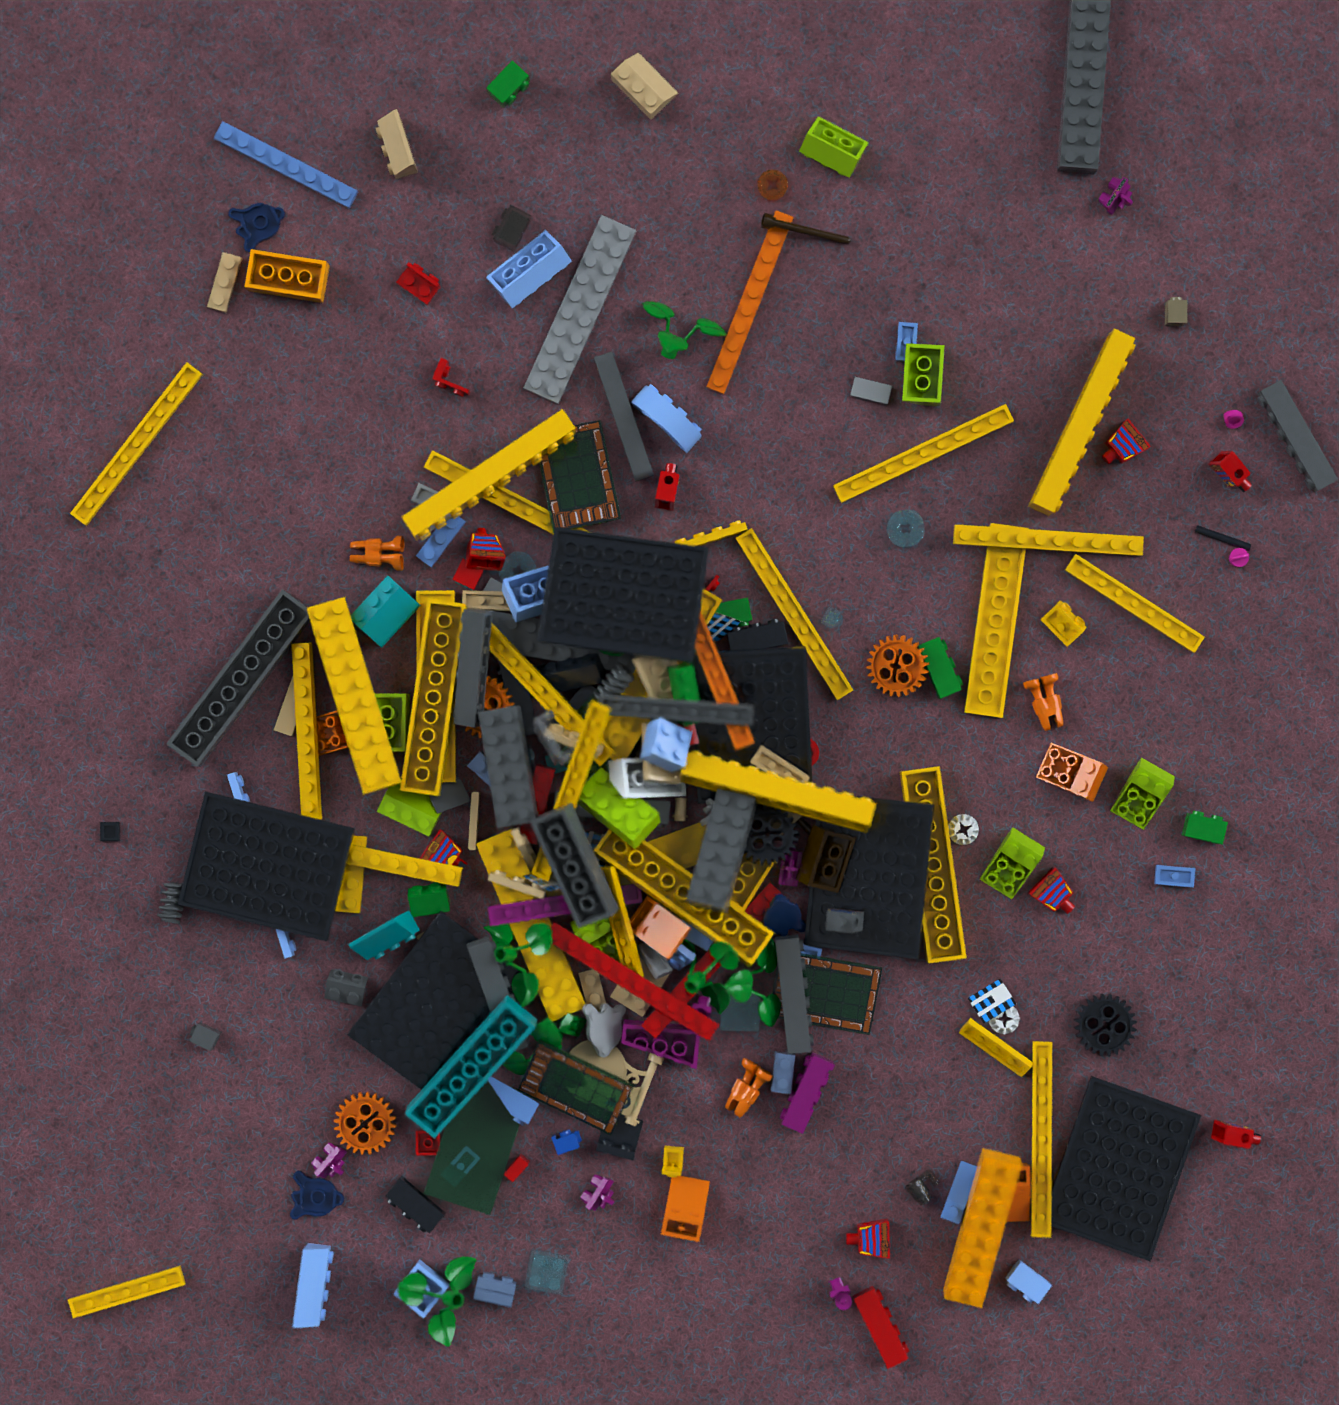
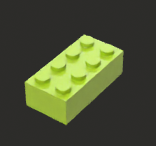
(626, 817)

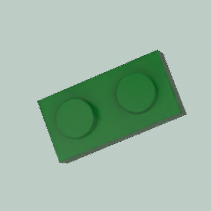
(572, 1024)

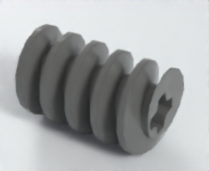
(617, 682)
(171, 906)

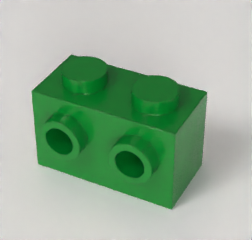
(508, 84)
(1204, 828)
(428, 899)

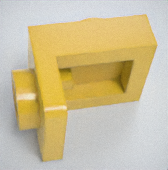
(673, 1161)

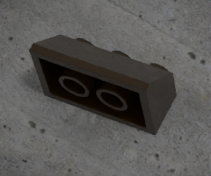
(825, 858)

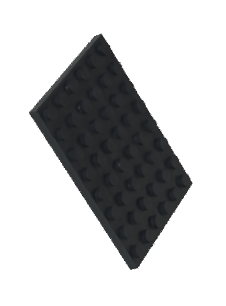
(623, 594)
(778, 689)
(266, 866)
(882, 880)
(427, 1004)
(1121, 1168)

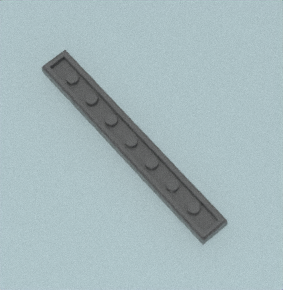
(679, 709)

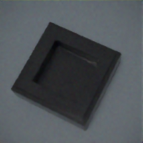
(109, 831)

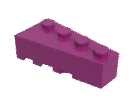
(673, 1042)

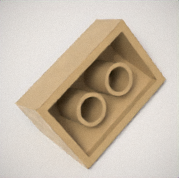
(643, 85)
(396, 145)

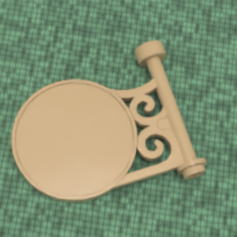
(616, 1064)

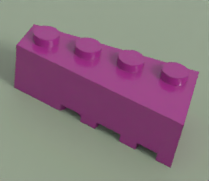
(807, 1092)

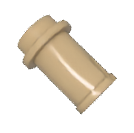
(680, 809)

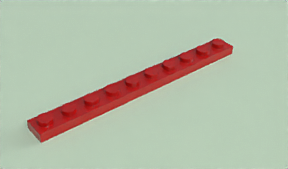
(633, 982)
(657, 1020)

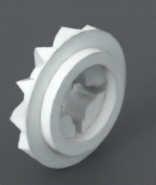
(954, 826)
(1010, 1025)

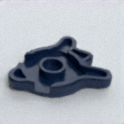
(257, 222)
(783, 916)
(315, 1196)

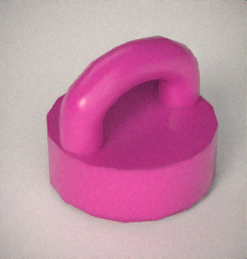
(1233, 419)
(1238, 557)

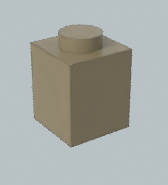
(1176, 312)

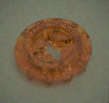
(772, 175)

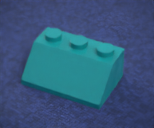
(384, 611)
(386, 936)

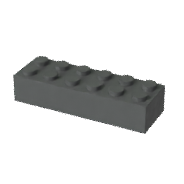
(508, 766)
(722, 851)
(574, 865)

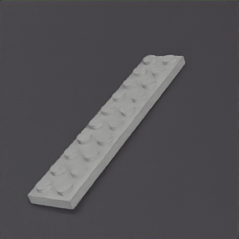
(579, 309)

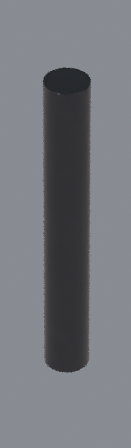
(1223, 538)

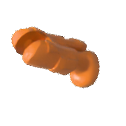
(373, 552)
(1046, 706)
(743, 1092)

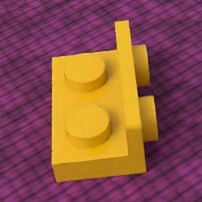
(1064, 623)

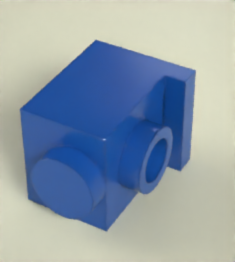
(566, 1141)

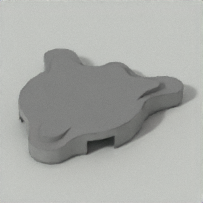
(604, 1026)

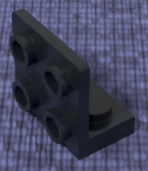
(622, 1141)

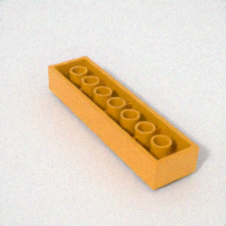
(982, 1227)

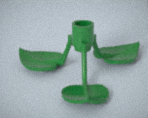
(672, 343)
(539, 936)
(728, 958)
(740, 985)
(544, 1031)
(442, 1325)

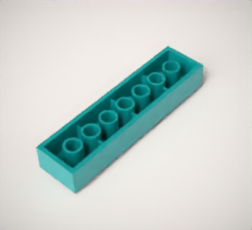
(471, 1066)

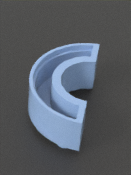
(667, 417)

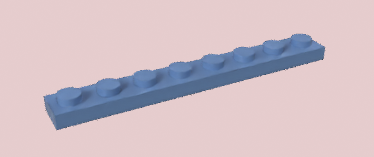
(286, 164)

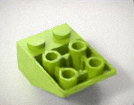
(1143, 793)
(1012, 863)
(598, 935)

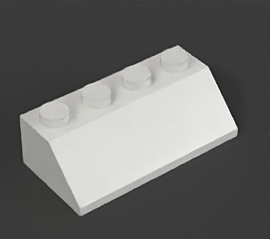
(628, 780)

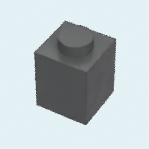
(204, 1036)

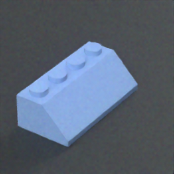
(529, 269)
(312, 1285)

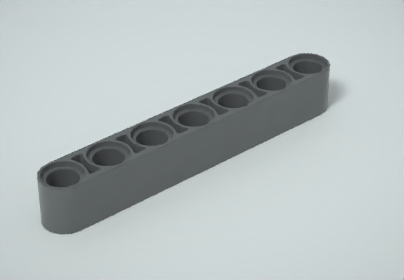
(623, 416)

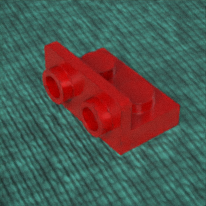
(418, 283)

